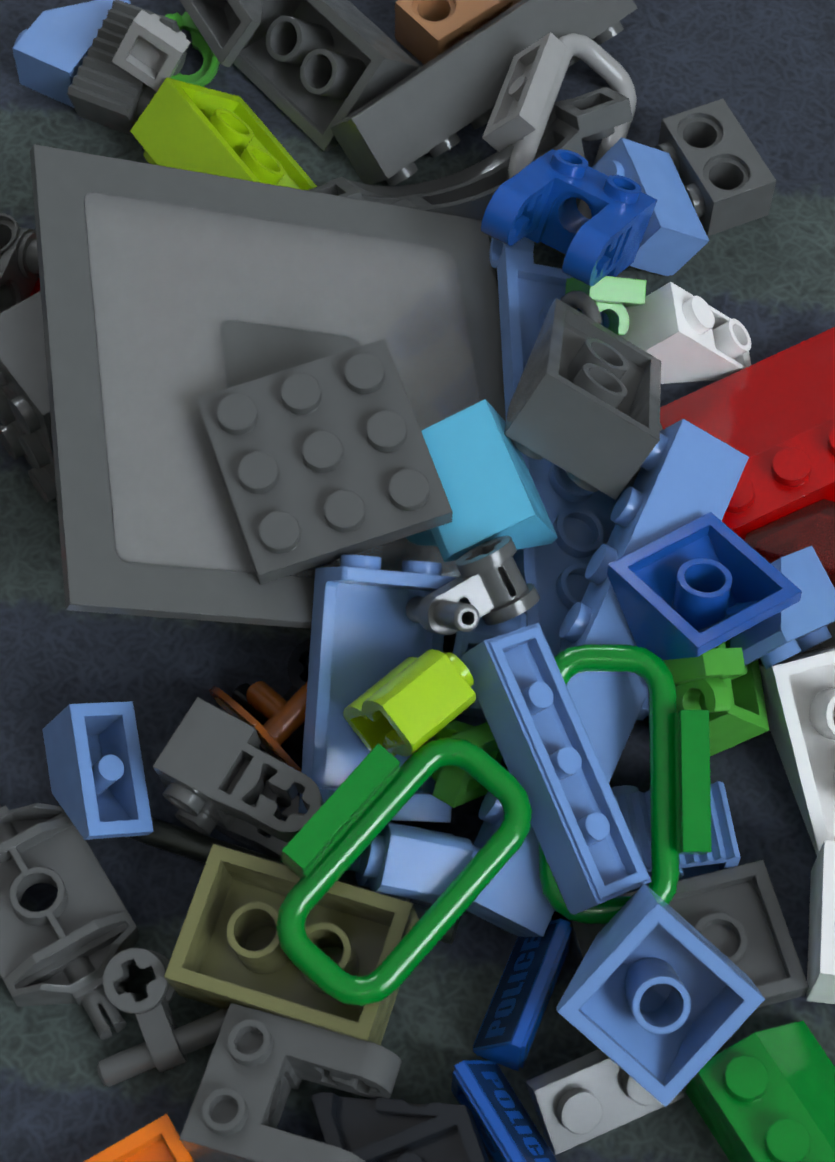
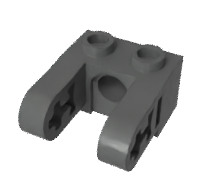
(227, 782)
(252, 1076)

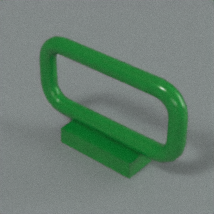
(677, 773)
(348, 826)

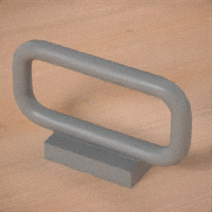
(532, 90)

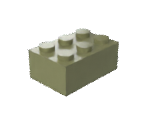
(235, 956)

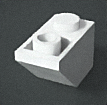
(688, 336)

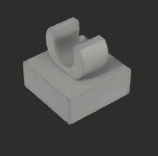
(150, 50)

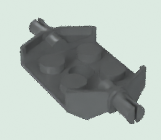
(64, 949)

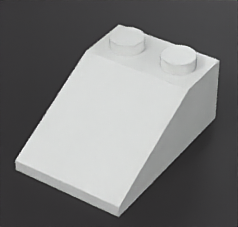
(802, 723)

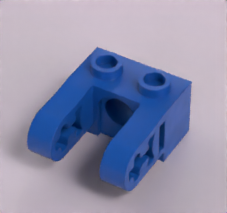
(543, 208)

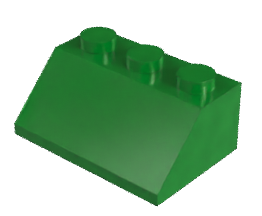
(770, 1097)

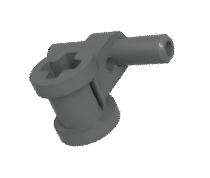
(486, 589)
(164, 1042)

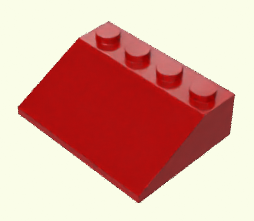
(779, 418)

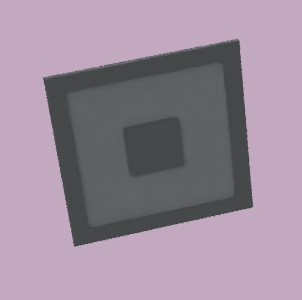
(205, 282)

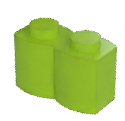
(412, 702)

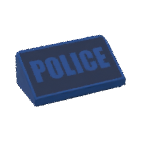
(523, 996)
(498, 1113)

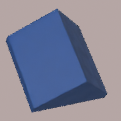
(697, 589)

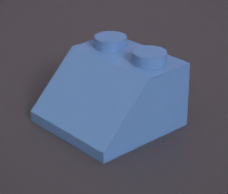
(657, 995)

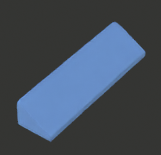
(557, 767)

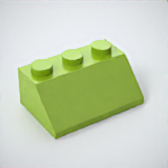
(213, 135)

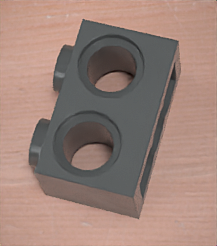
(718, 166)

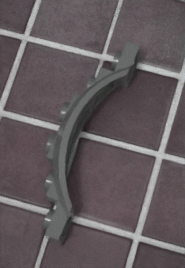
(471, 189)

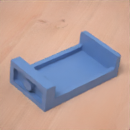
(354, 642)

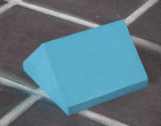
(484, 484)

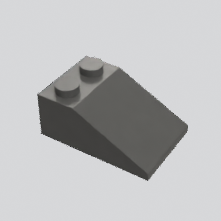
(587, 402)

